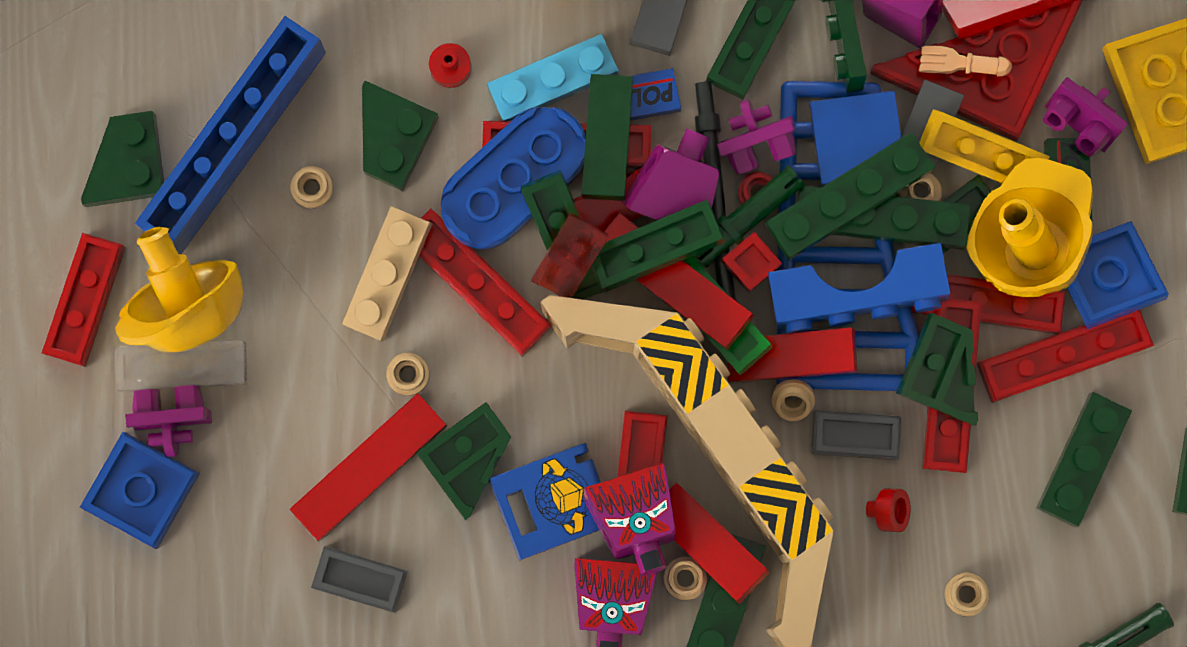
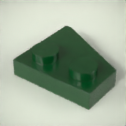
(126, 162)
(942, 370)
(466, 457)

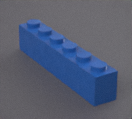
(233, 133)

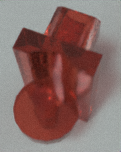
(569, 256)

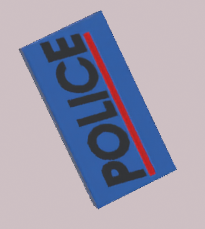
(654, 94)

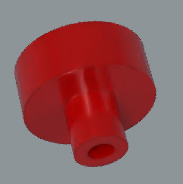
(453, 73)
(890, 510)

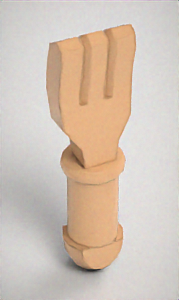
(947, 61)

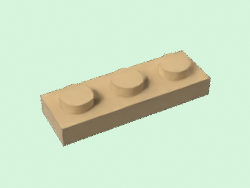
(387, 273)

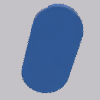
(485, 198)

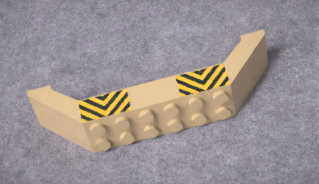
(728, 437)

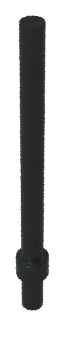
(708, 124)

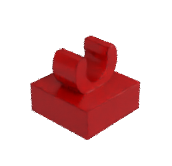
(751, 262)

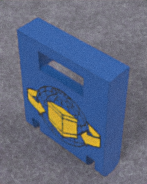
(554, 498)

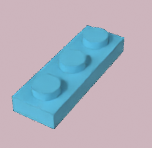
(552, 78)

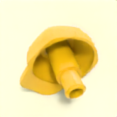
(1034, 229)
(183, 301)

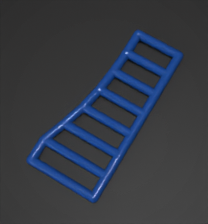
(881, 254)

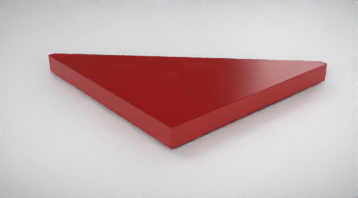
(989, 100)

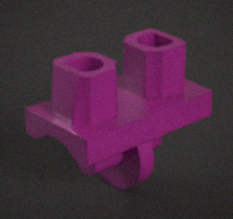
(1086, 115)
(740, 148)
(188, 411)

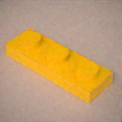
(973, 147)

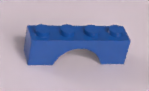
(914, 280)

